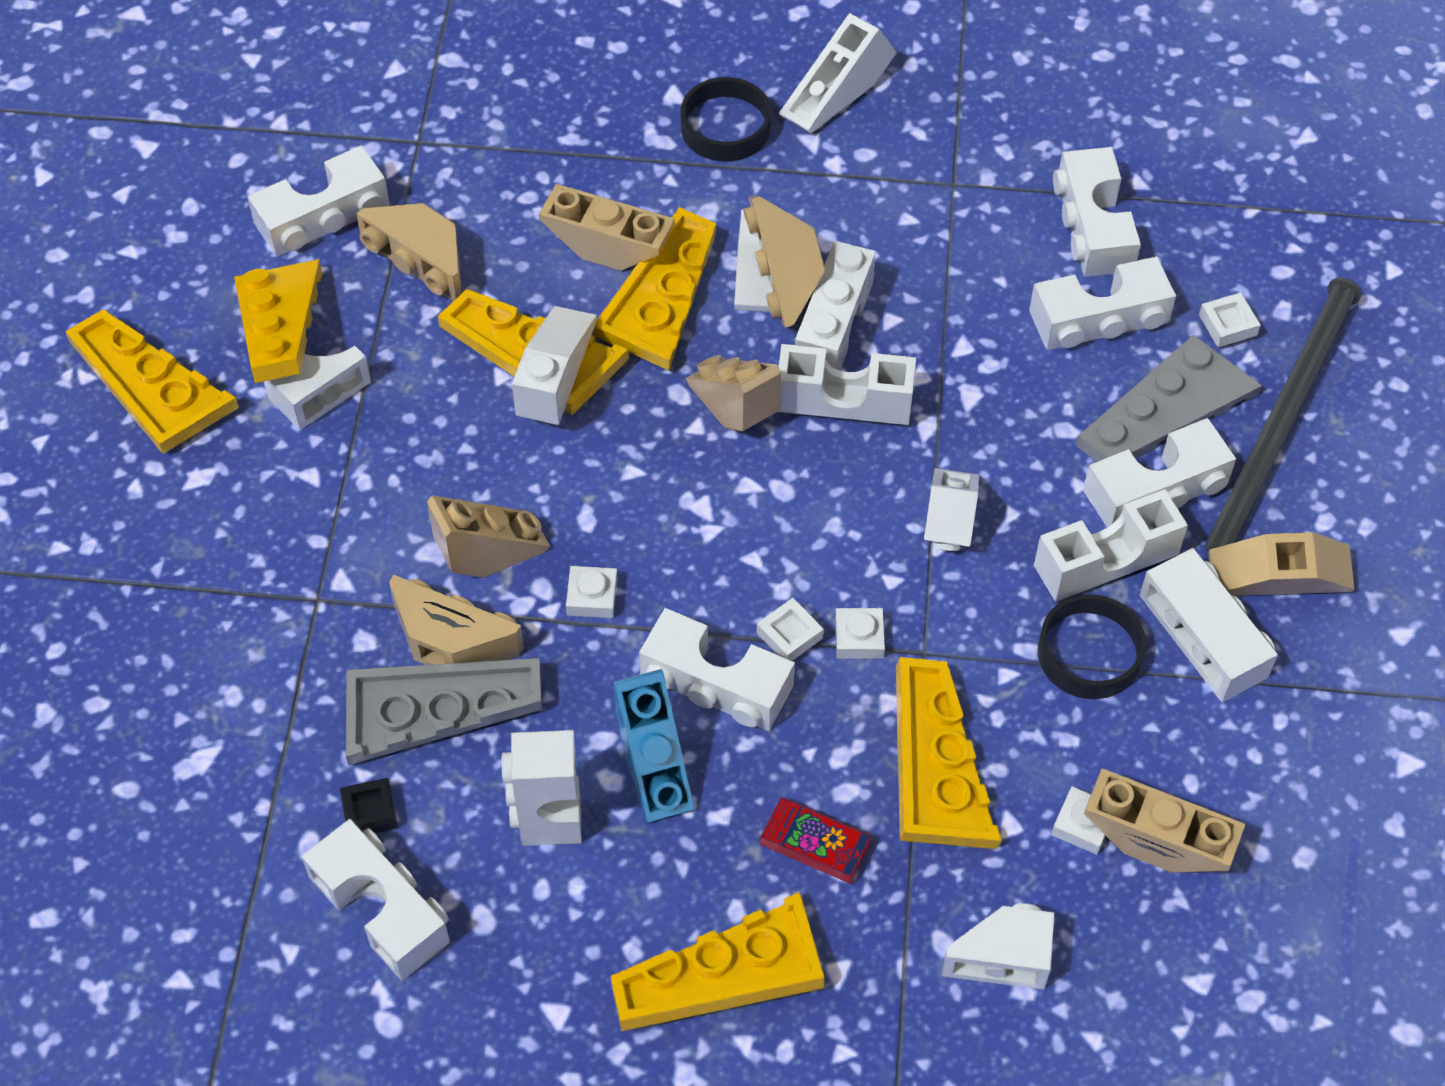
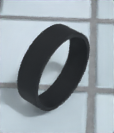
(719, 88)
(1096, 605)

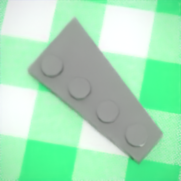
(1177, 393)
(425, 703)

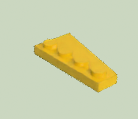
(658, 294)
(276, 316)
(503, 334)
(149, 382)
(936, 765)
(747, 964)

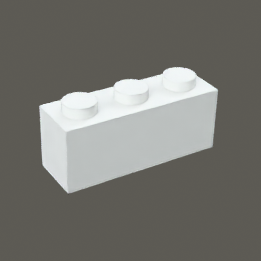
(1208, 624)

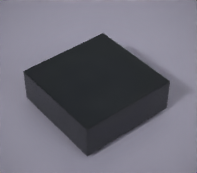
(370, 805)

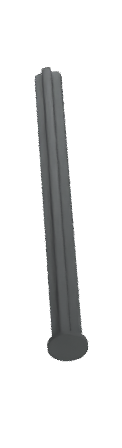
(1341, 296)

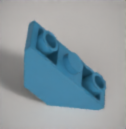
(652, 745)

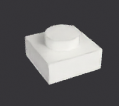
(1229, 319)
(591, 592)
(790, 630)
(859, 633)
(1075, 826)

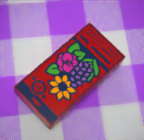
(815, 840)

